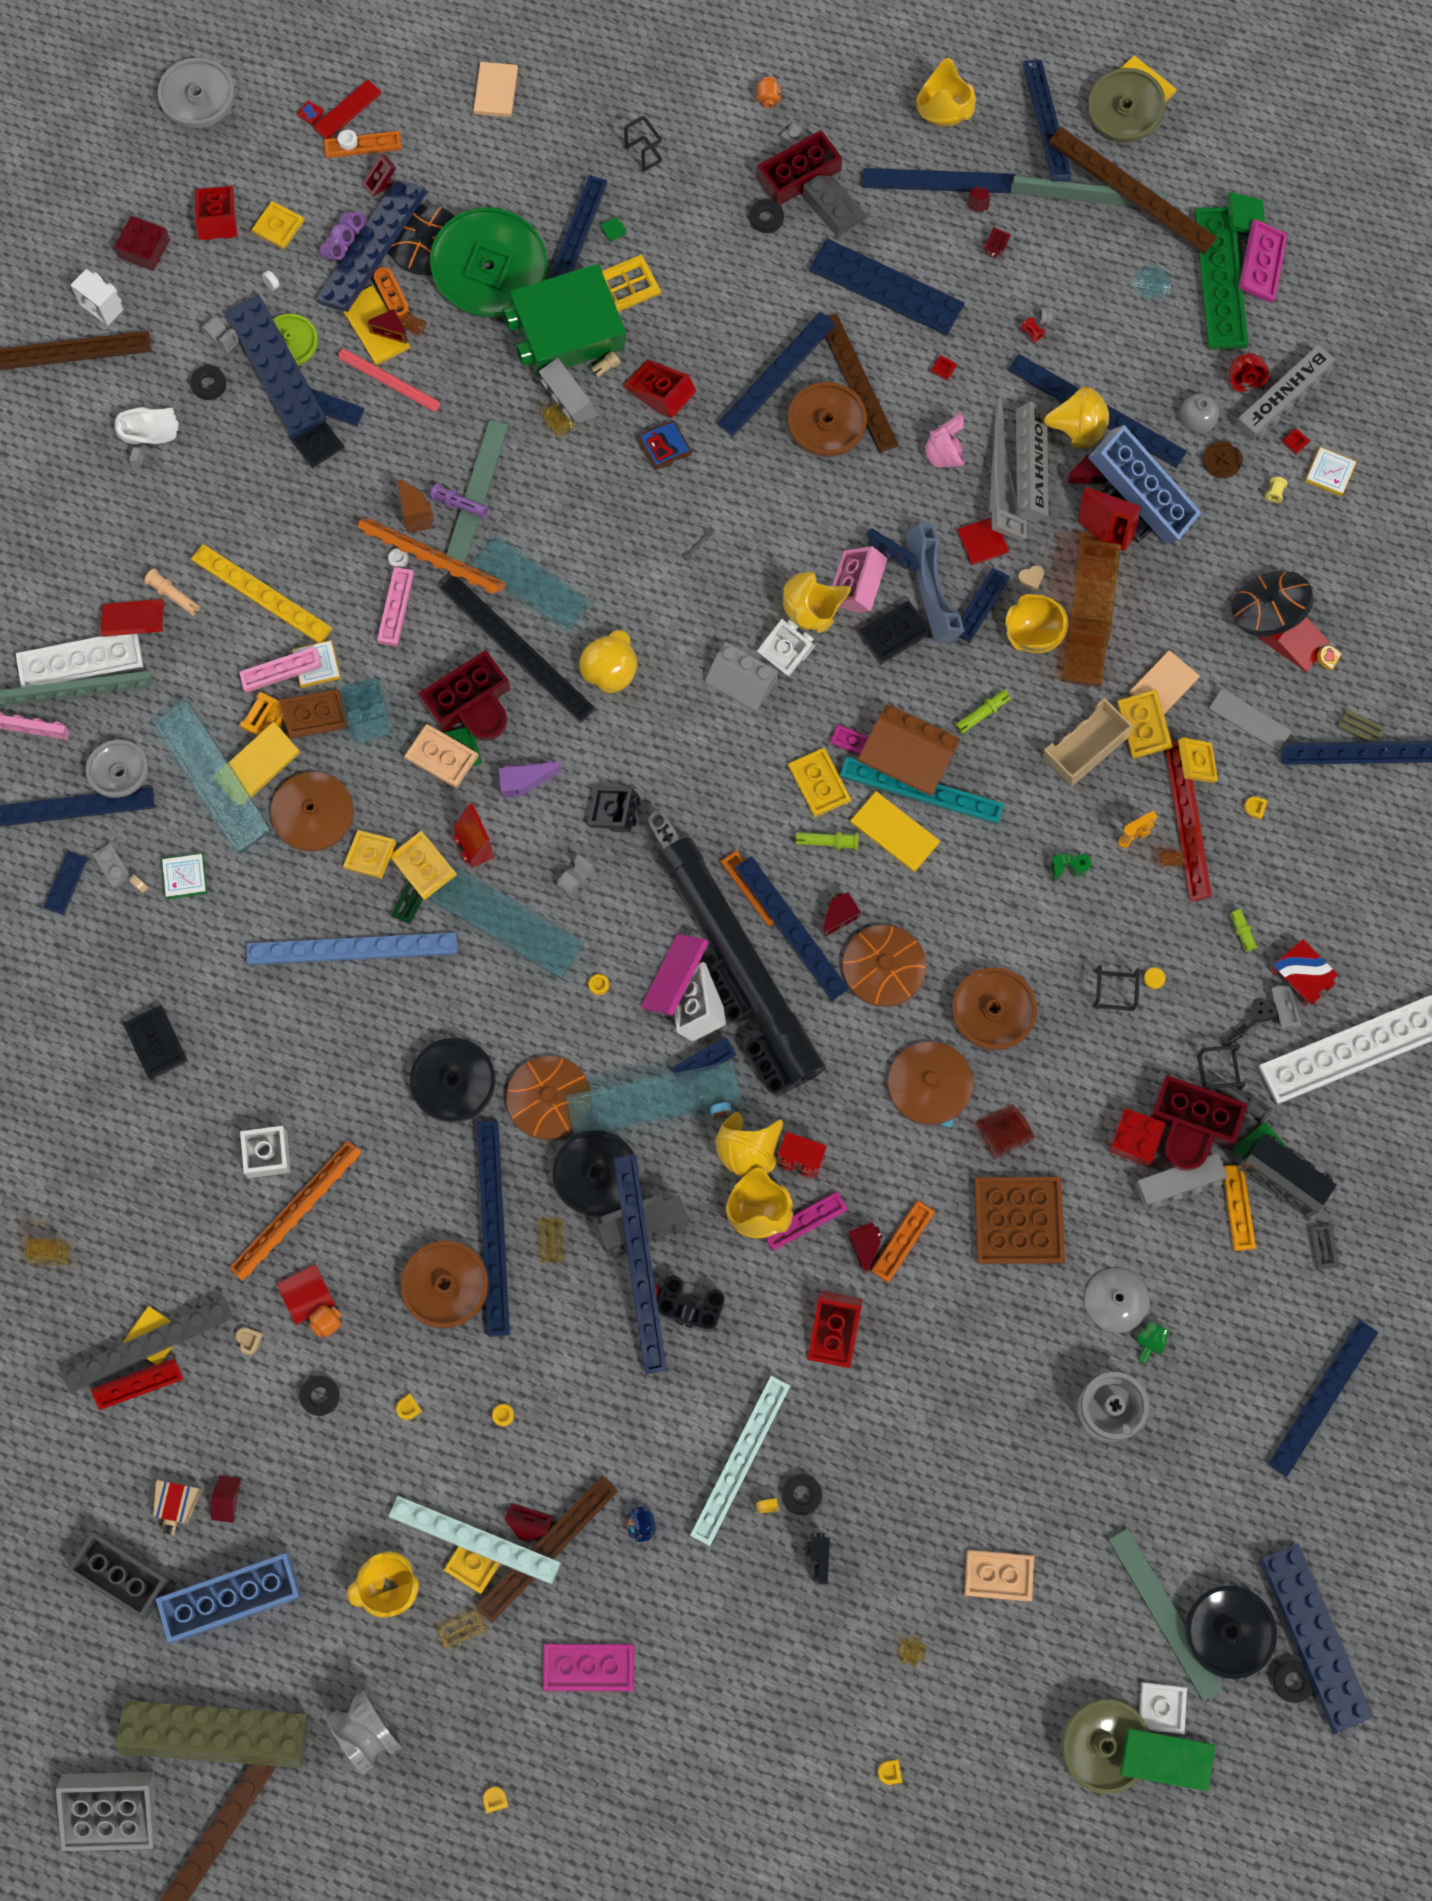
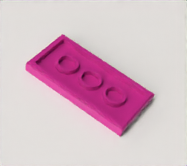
(1263, 261)
(674, 974)
(588, 1667)

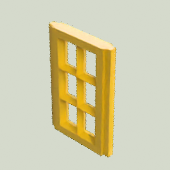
(636, 297)

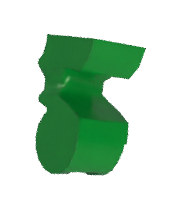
(1077, 866)

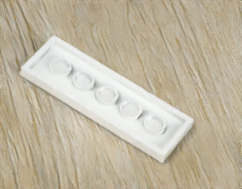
(80, 660)

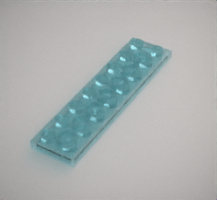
(212, 777)
(508, 922)
(653, 1098)

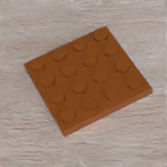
(1019, 1220)

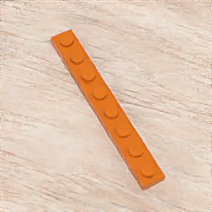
(427, 553)
(295, 1210)

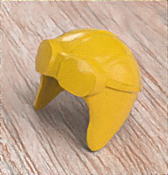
(946, 97)
(1081, 418)
(811, 603)
(1036, 624)
(747, 1150)
(759, 1206)

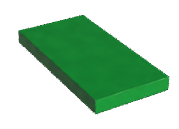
(1167, 1759)

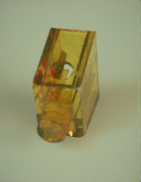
(45, 1252)

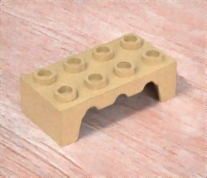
(1088, 743)

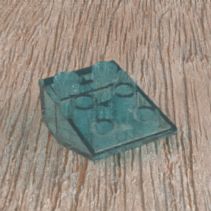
(366, 710)

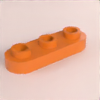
(390, 286)

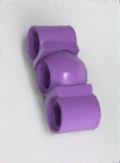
(336, 241)

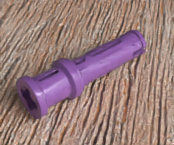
(452, 499)

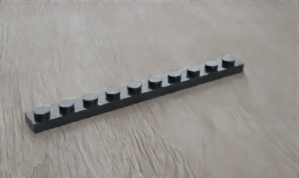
(517, 649)

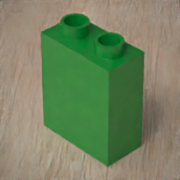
(565, 319)

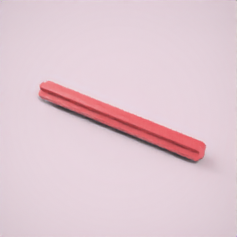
(389, 380)

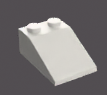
(700, 1006)

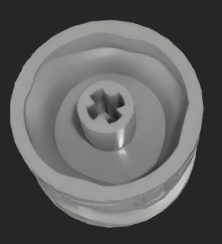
(1096, 1403)
(364, 1732)

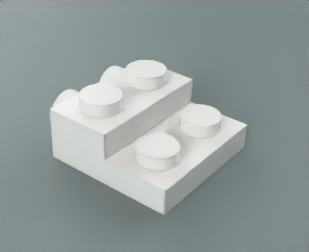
(786, 646)

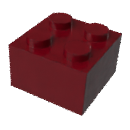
(142, 243)

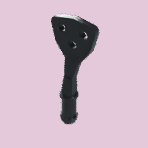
(1254, 1018)

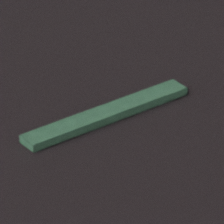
(1070, 190)
(478, 489)
(1162, 1611)

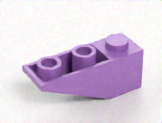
(522, 779)

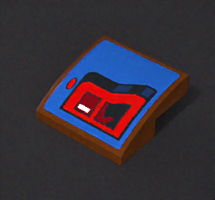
(664, 445)

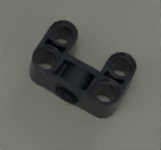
(688, 1314)

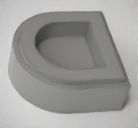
(136, 458)

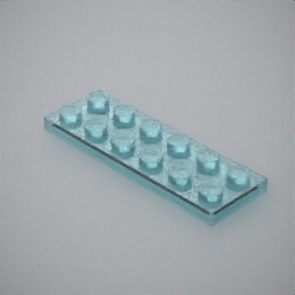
(533, 584)

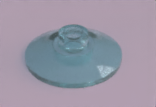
(1152, 289)

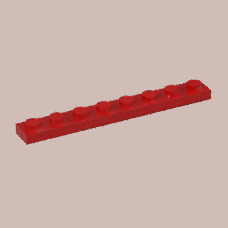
(1189, 828)

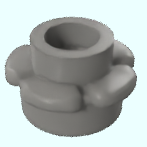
(1045, 316)

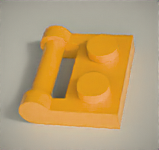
(271, 714)
(1140, 827)

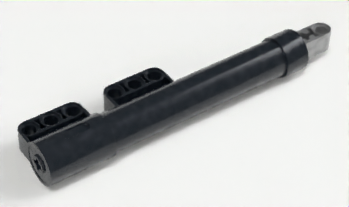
(740, 968)

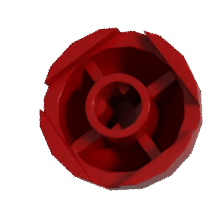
(1250, 369)

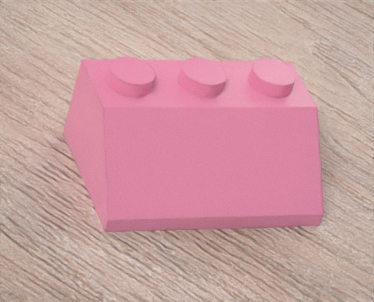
(862, 572)

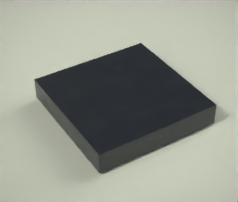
(317, 444)

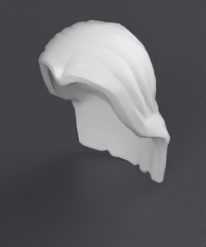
(146, 425)

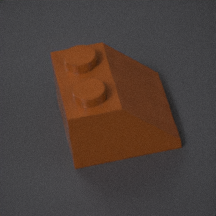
(415, 508)

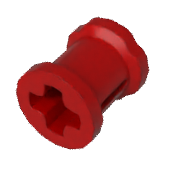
(1032, 329)

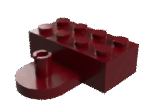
(470, 697)
(1196, 1121)

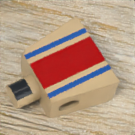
(174, 1504)

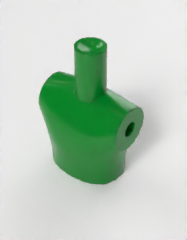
(1153, 1339)

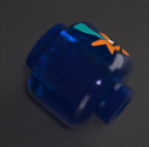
(641, 1524)

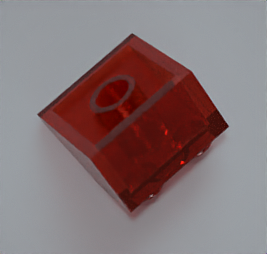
(1005, 1131)

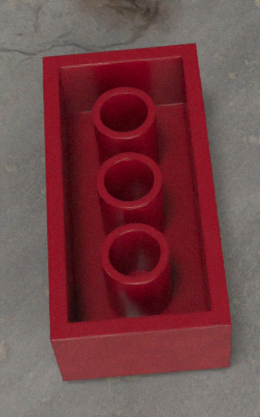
(792, 168)

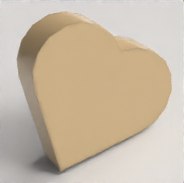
(1032, 577)
(248, 1340)

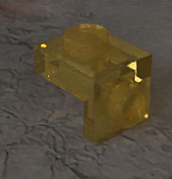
(556, 420)

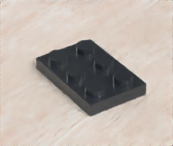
(894, 632)
(155, 1042)

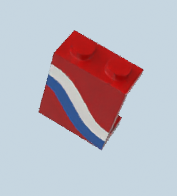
(1305, 972)

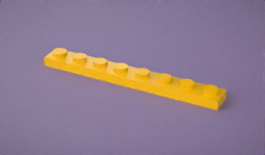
(261, 594)

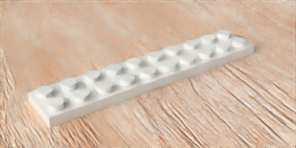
(1349, 1051)

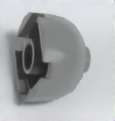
(1199, 413)

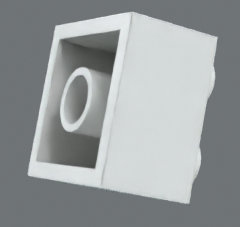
(97, 296)
(265, 1152)

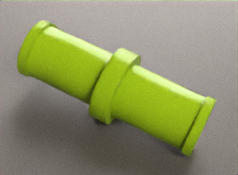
(1243, 930)

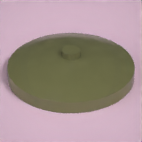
(1126, 105)
(1095, 1744)

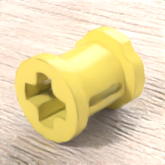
(1276, 489)

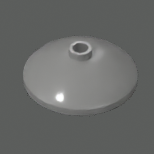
(113, 758)
(1106, 1310)

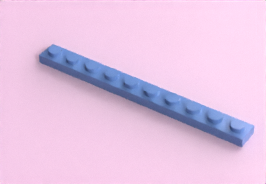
(351, 948)

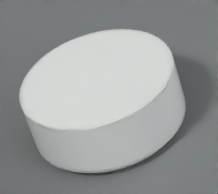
(347, 139)
(270, 280)
(398, 558)

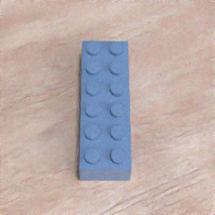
(1145, 484)
(229, 1598)

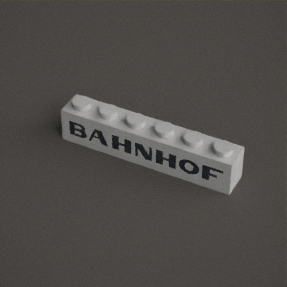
(1285, 393)
(1032, 462)

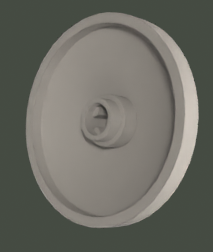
(196, 92)

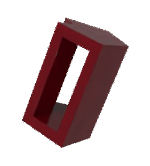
(978, 199)

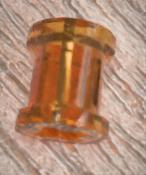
(413, 324)
(1171, 858)

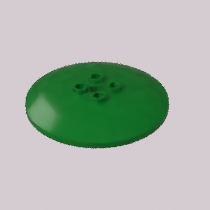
(483, 238)

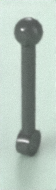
(708, 533)

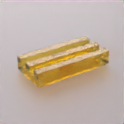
(551, 1222)
(479, 1622)

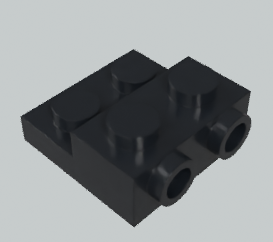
(614, 808)
(818, 1551)

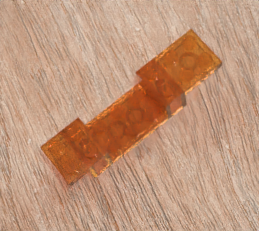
(1091, 610)

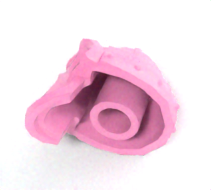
(943, 447)

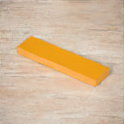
(1239, 1209)

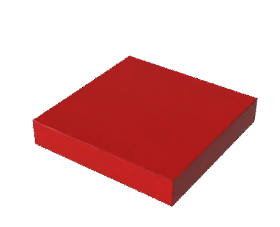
(982, 542)

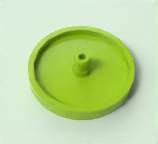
(299, 336)

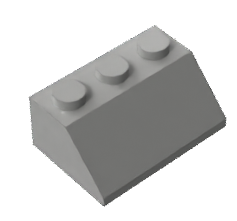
(567, 392)
(741, 676)

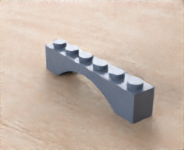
(943, 619)

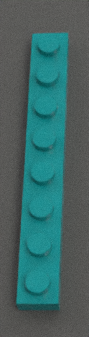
(943, 796)

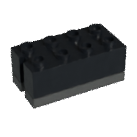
(1287, 1175)

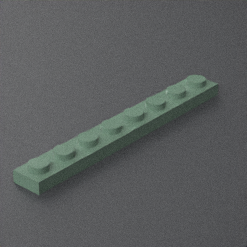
(76, 688)

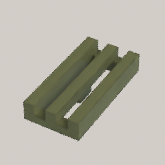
(1367, 722)

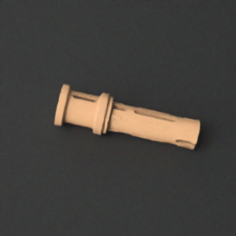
(165, 587)

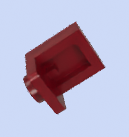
(996, 243)

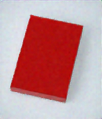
(132, 617)

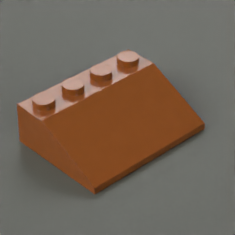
(909, 749)

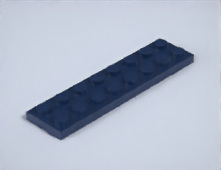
(371, 245)
(887, 287)
(276, 366)
(1316, 1638)

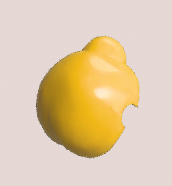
(609, 662)
(369, 1584)

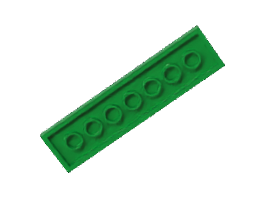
(1220, 283)

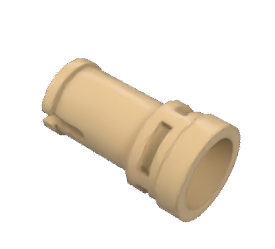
(609, 361)

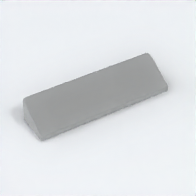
(1250, 719)

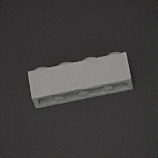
(1175, 1182)

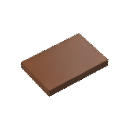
(313, 714)

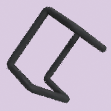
(650, 145)
(1099, 972)
(1240, 1085)

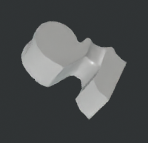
(220, 335)
(573, 878)

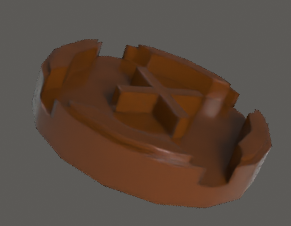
(1222, 460)

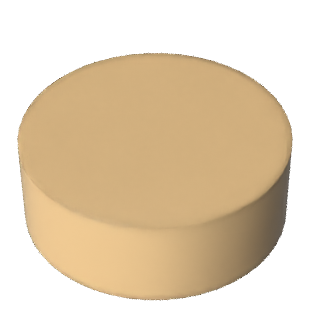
(138, 883)

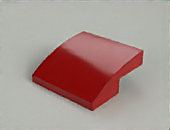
(305, 1293)

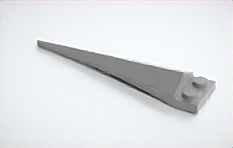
(1003, 487)

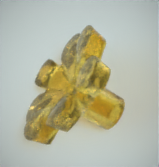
(907, 1655)

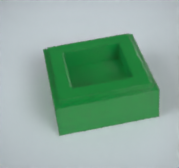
(613, 229)

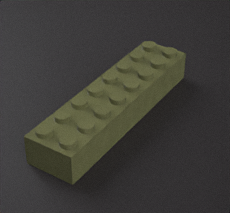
(212, 1734)

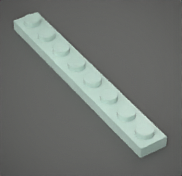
(740, 1461)
(474, 1540)

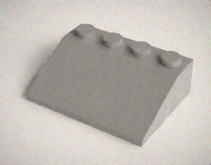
(106, 1810)

